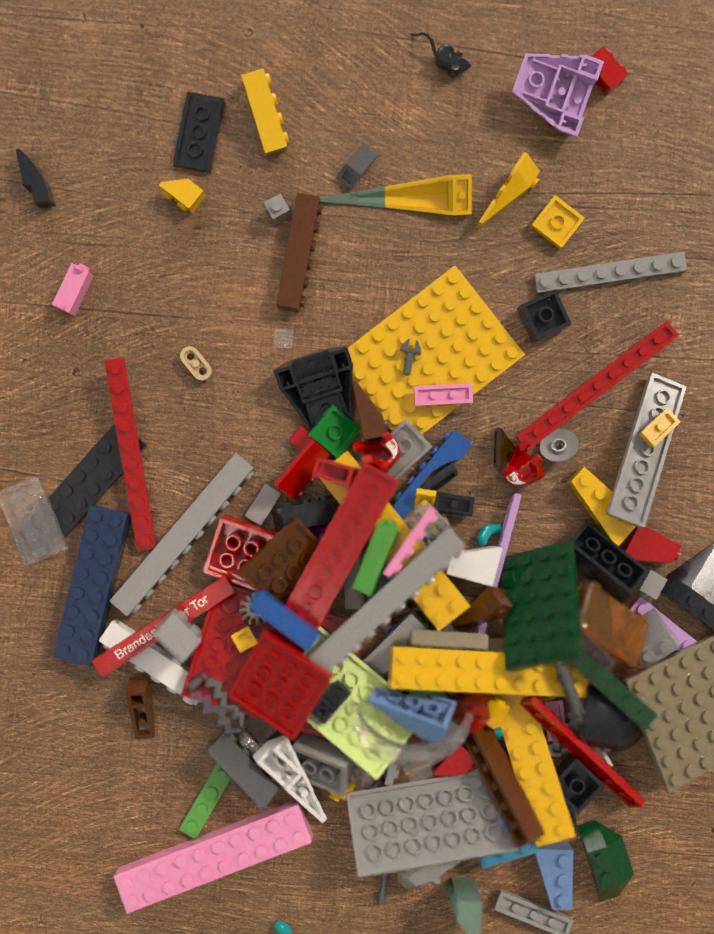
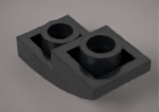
(331, 701)

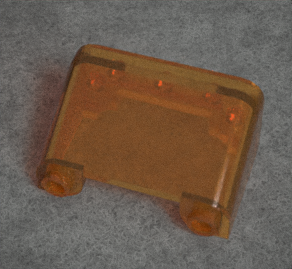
(611, 624)

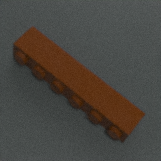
(298, 252)
(504, 787)

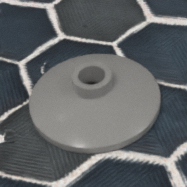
(559, 439)

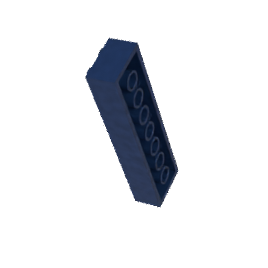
(92, 585)

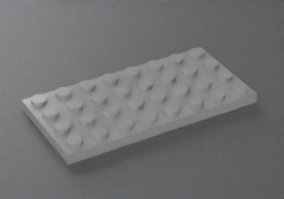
(425, 824)

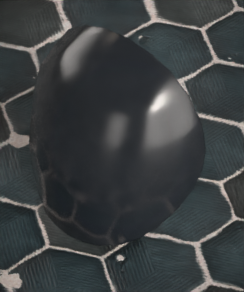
(606, 725)

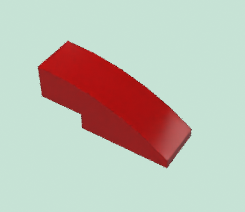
(334, 472)

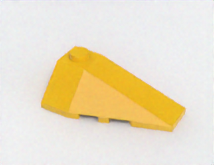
(518, 183)

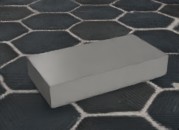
(263, 504)

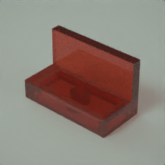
(472, 702)

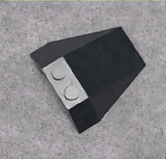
(318, 382)
(694, 586)

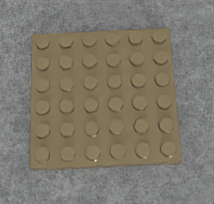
(683, 698)

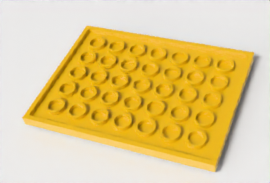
(457, 343)

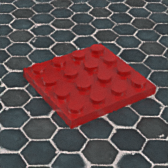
(280, 685)

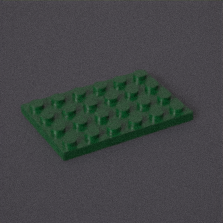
(545, 612)

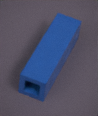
(284, 619)

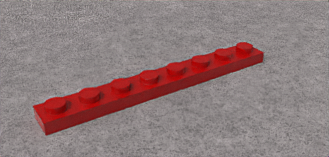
(582, 752)

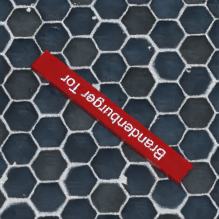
(144, 637)

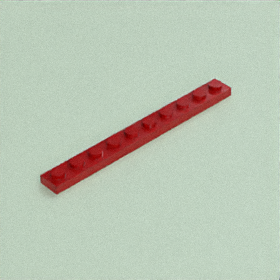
(597, 385)
(130, 453)

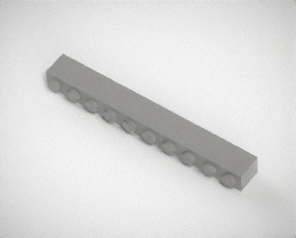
(182, 534)
(388, 600)

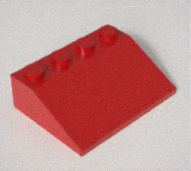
(233, 546)

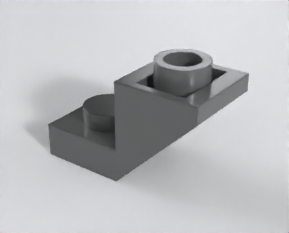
(357, 165)

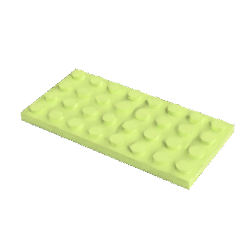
(362, 683)

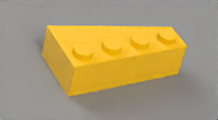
(264, 111)
(595, 499)

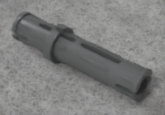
(565, 678)

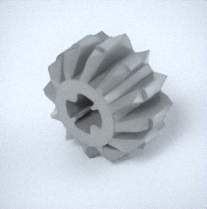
(254, 615)

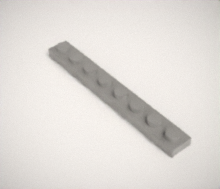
(610, 272)

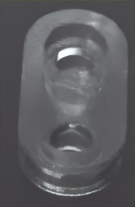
(247, 741)

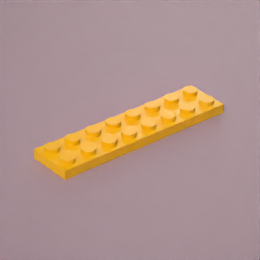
(535, 770)

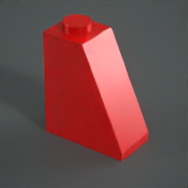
(651, 546)

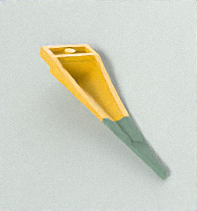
(434, 195)

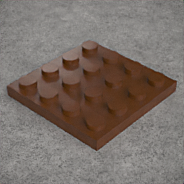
(281, 561)

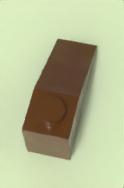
(486, 608)
(141, 707)

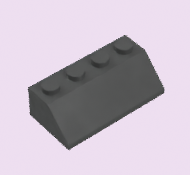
(243, 769)

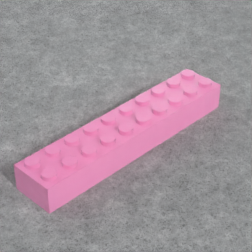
(213, 855)

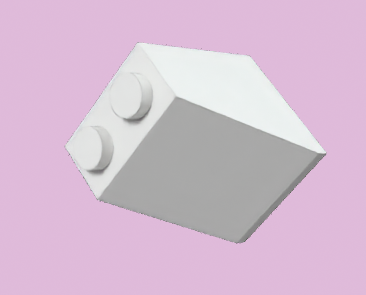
(476, 564)

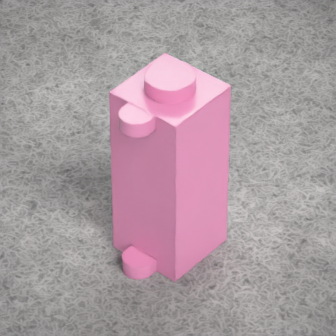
(73, 288)

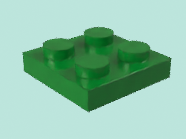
(334, 432)

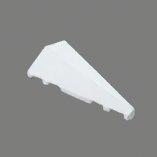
(283, 765)

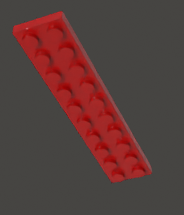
(340, 547)

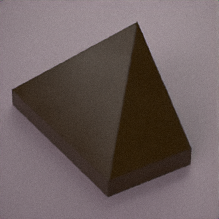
(502, 447)

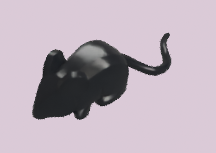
(446, 58)

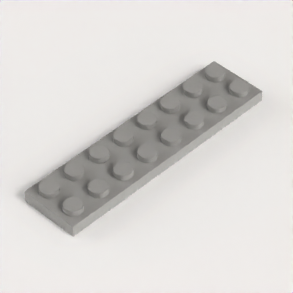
(641, 463)

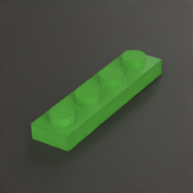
(205, 802)

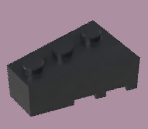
(308, 512)

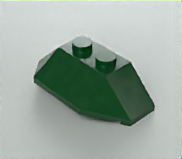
(606, 858)

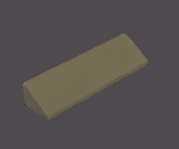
(448, 640)

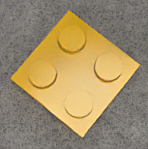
(557, 222)

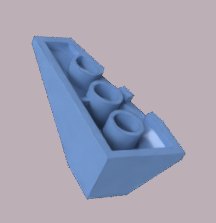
(422, 715)

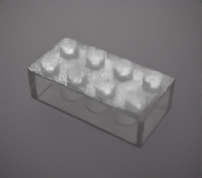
(32, 521)

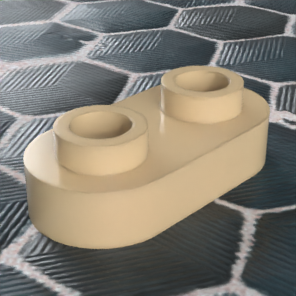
(196, 364)

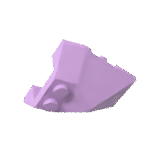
(558, 87)

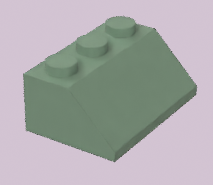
(466, 903)

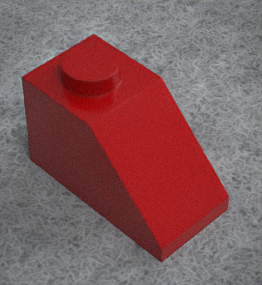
(455, 764)

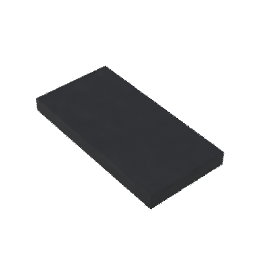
(198, 132)

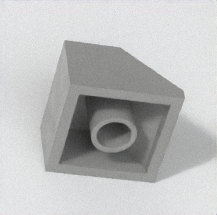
(178, 634)
(659, 639)

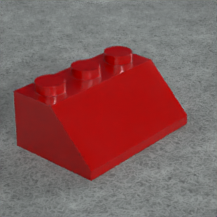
(300, 470)

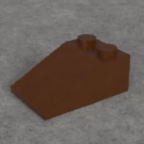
(370, 418)

